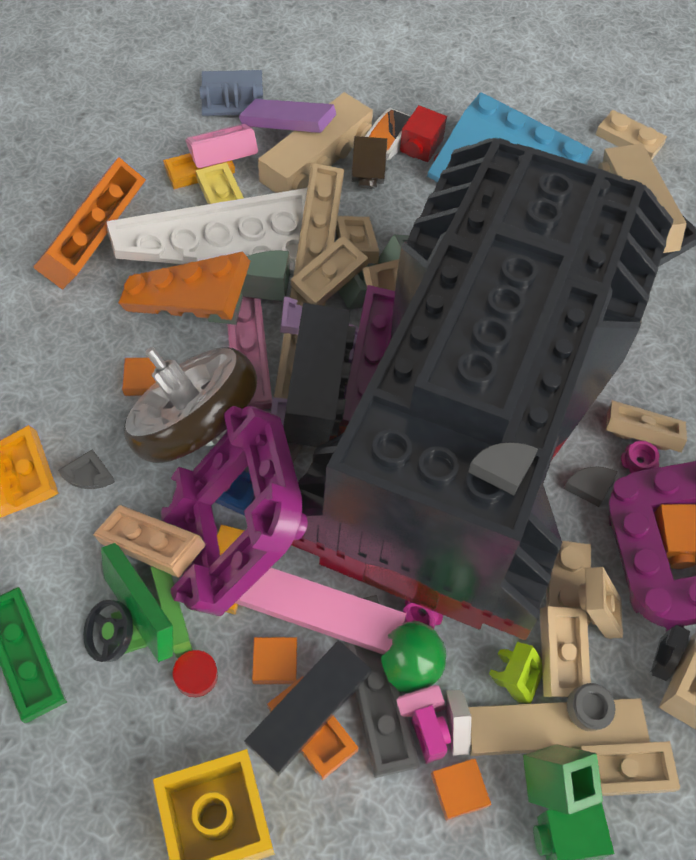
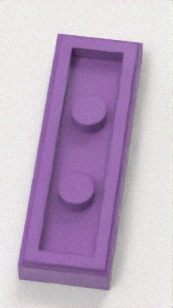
(288, 115)

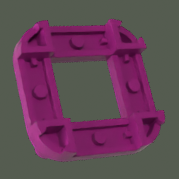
(272, 519)
(640, 545)

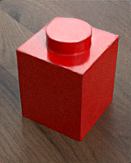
(423, 133)

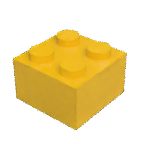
(214, 811)

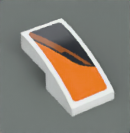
(389, 126)

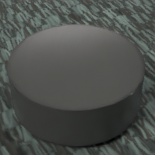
(591, 707)

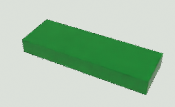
(145, 611)
(26, 660)

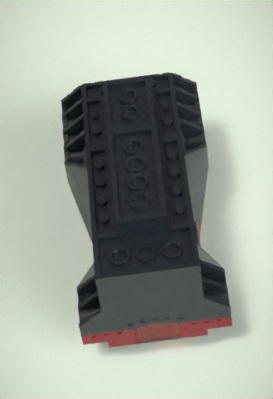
(501, 332)

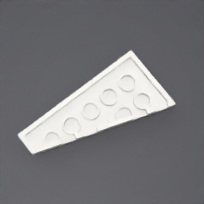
(212, 230)

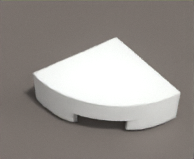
(458, 722)

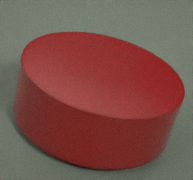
(195, 673)

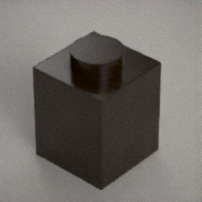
(369, 161)

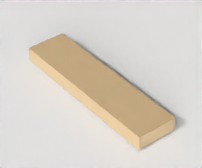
(541, 725)

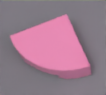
(419, 699)

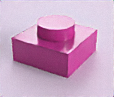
(431, 733)

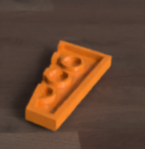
(193, 287)

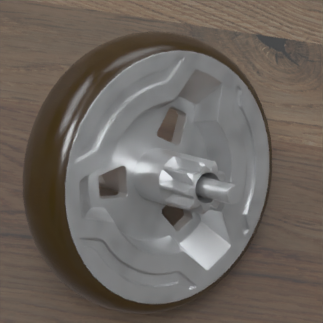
(188, 403)

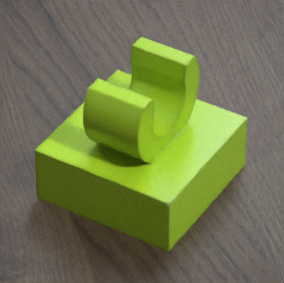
(521, 673)

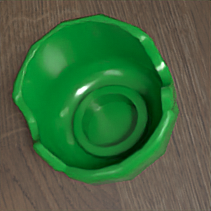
(415, 657)

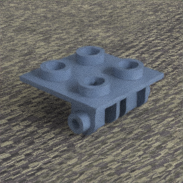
(229, 91)

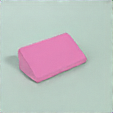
(222, 145)

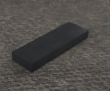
(307, 707)

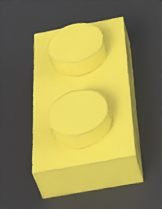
(218, 184)

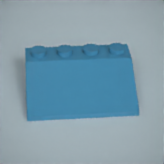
(493, 119)

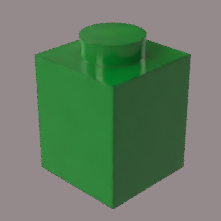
(563, 778)
(573, 836)

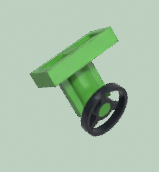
(120, 628)

